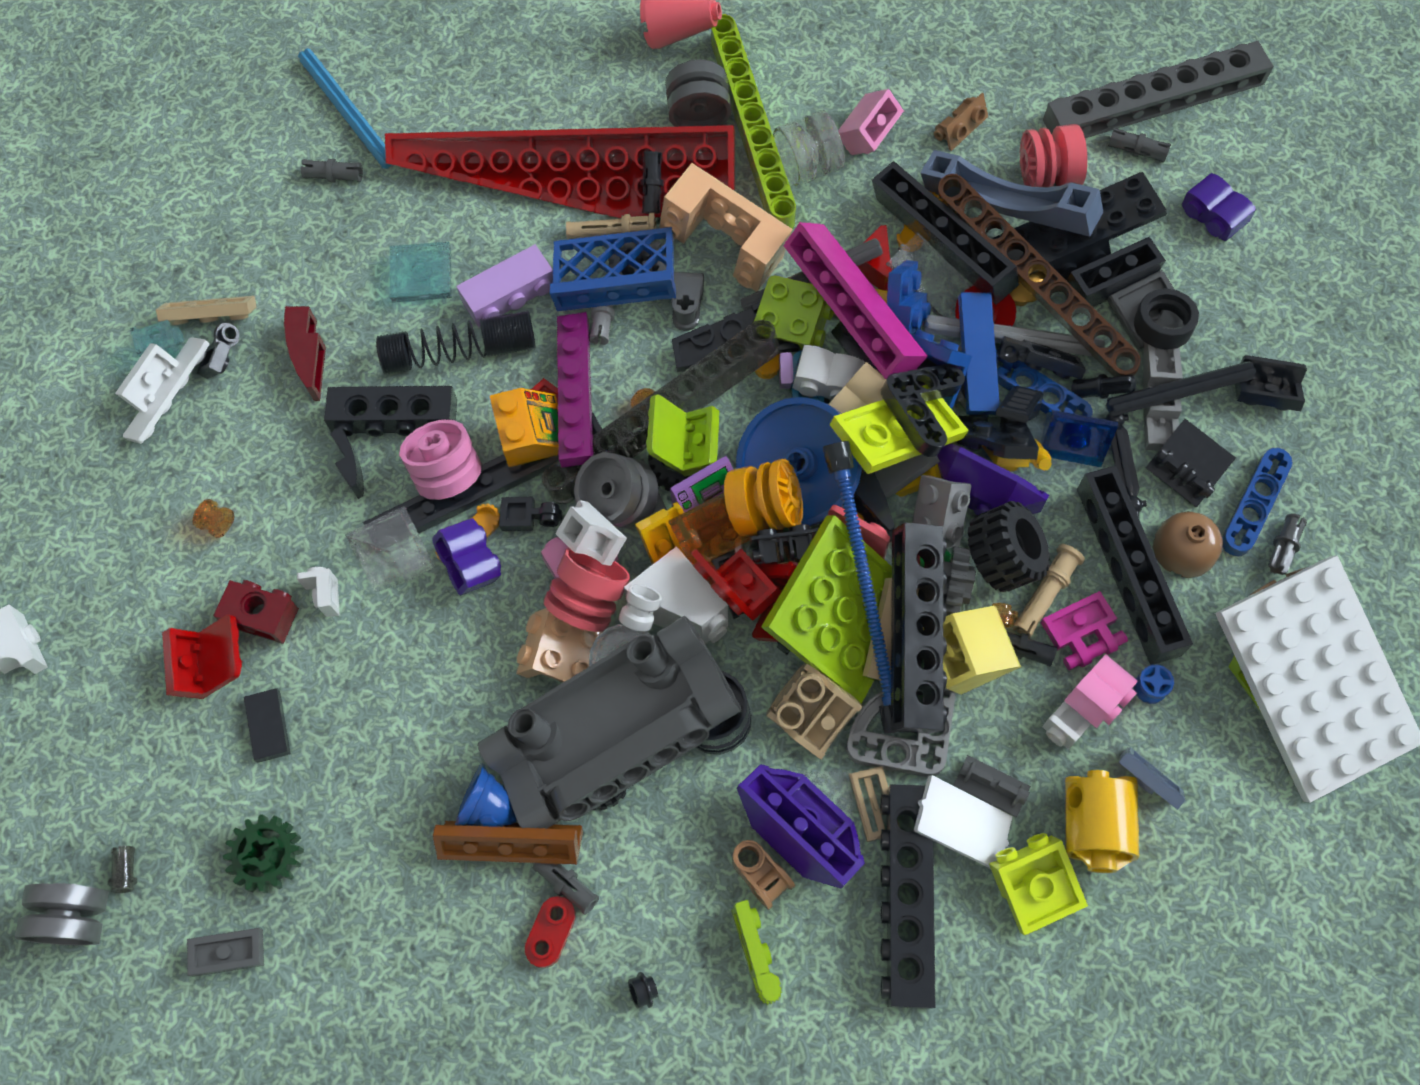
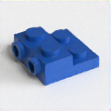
(902, 298)

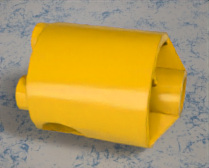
(1102, 820)

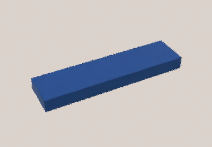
(979, 341)

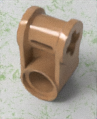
(762, 874)

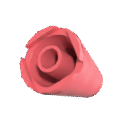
(677, 19)

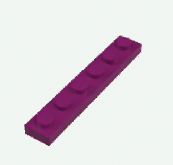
(574, 389)

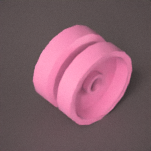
(440, 459)

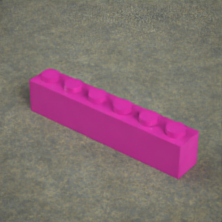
(854, 300)

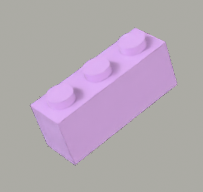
(507, 285)

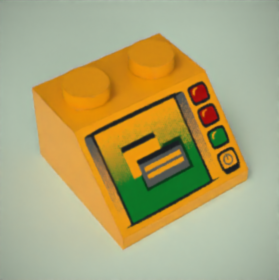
(526, 424)

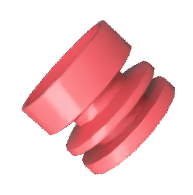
(1054, 156)
(585, 591)

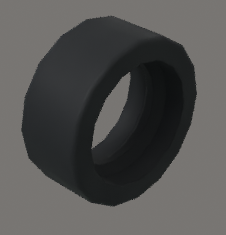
(1172, 301)

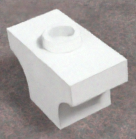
(590, 533)
(18, 643)

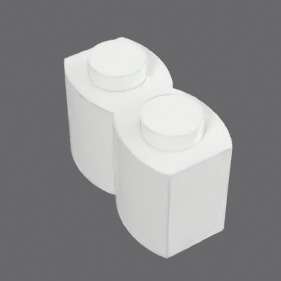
(824, 372)

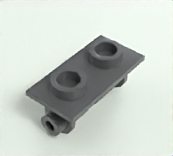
(992, 786)

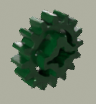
(248, 849)

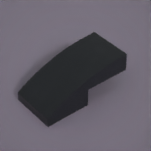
(349, 465)

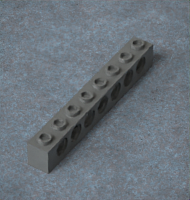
(1162, 90)

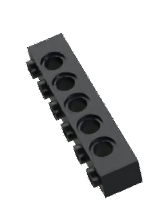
(1134, 566)
(906, 641)
(921, 951)

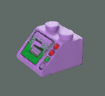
(701, 485)

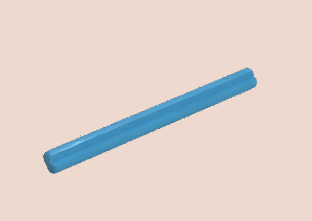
(344, 106)

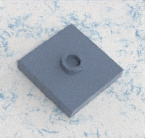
(1151, 778)

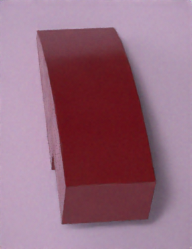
(305, 347)

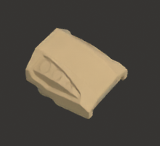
(813, 709)

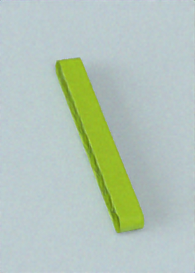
(753, 122)

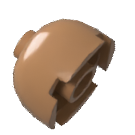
(1188, 544)

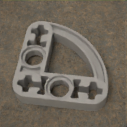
(913, 749)

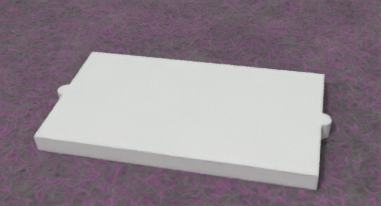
(962, 822)

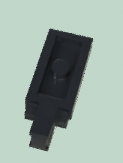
(1040, 356)

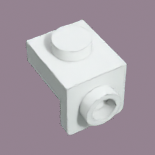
(1065, 726)

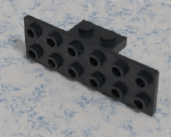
(1125, 208)

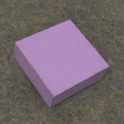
(785, 370)

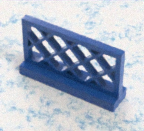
(613, 287)

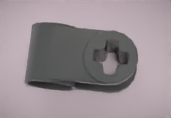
(688, 299)

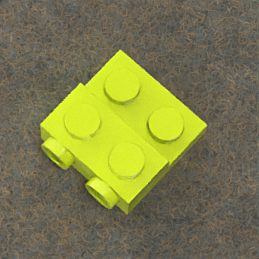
(1038, 882)

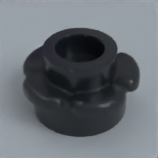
(642, 990)

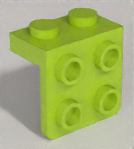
(795, 311)
(681, 438)

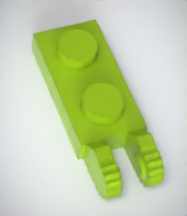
(756, 954)

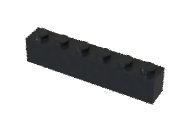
(946, 232)

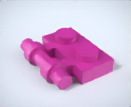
(1079, 621)

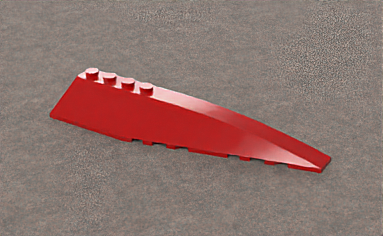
(569, 167)

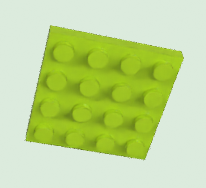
(823, 609)

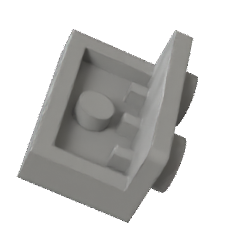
(944, 505)

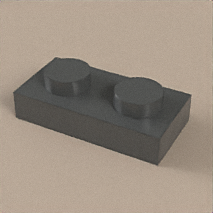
(225, 952)

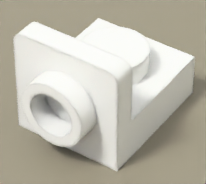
(324, 587)

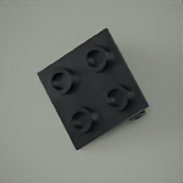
(1190, 463)
(765, 543)

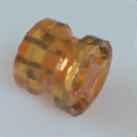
(213, 518)

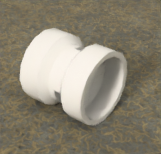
(640, 607)

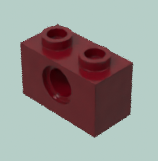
(271, 622)

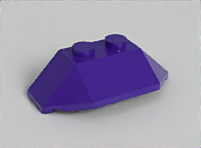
(989, 482)
(802, 825)

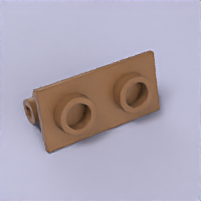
(966, 120)

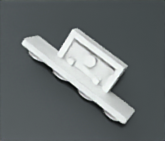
(155, 383)

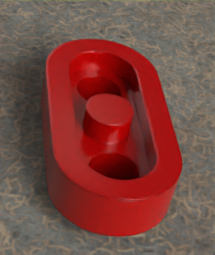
(550, 931)

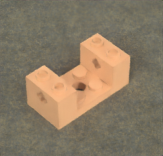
(704, 197)

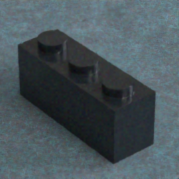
(1116, 271)

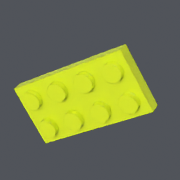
(879, 439)

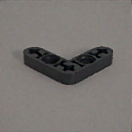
(925, 432)

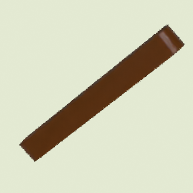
(1052, 283)

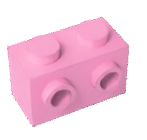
(870, 122)

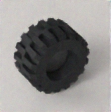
(1008, 546)

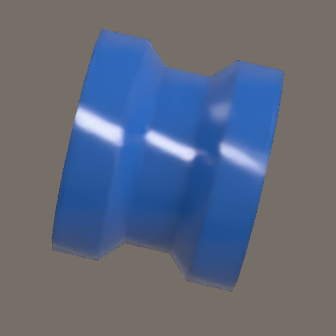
(1159, 678)

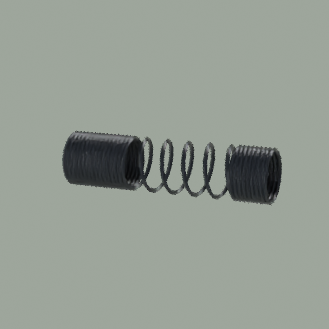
(499, 335)

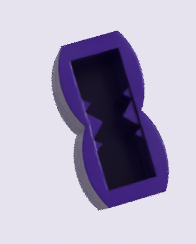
(1218, 207)
(466, 556)

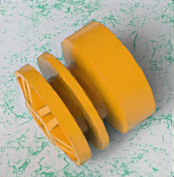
(763, 497)

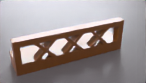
(508, 843)

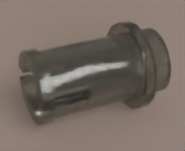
(122, 872)

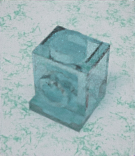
(162, 334)

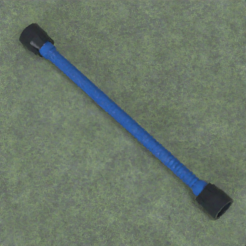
(839, 462)

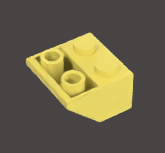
(976, 649)

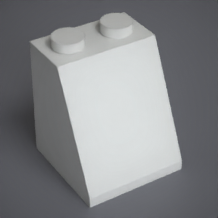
(684, 594)

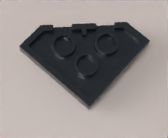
(1002, 435)

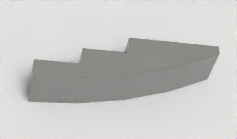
(1162, 419)

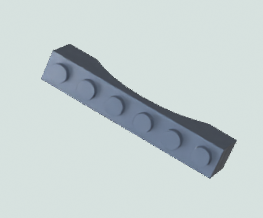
(1062, 207)

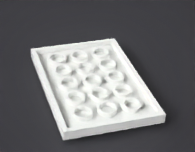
(1320, 678)

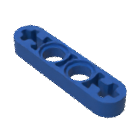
(1041, 383)
(1256, 501)

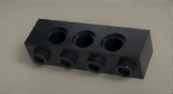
(346, 402)

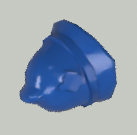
(485, 802)

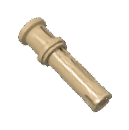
(606, 227)
(1056, 579)

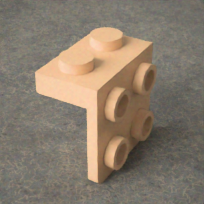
(554, 648)

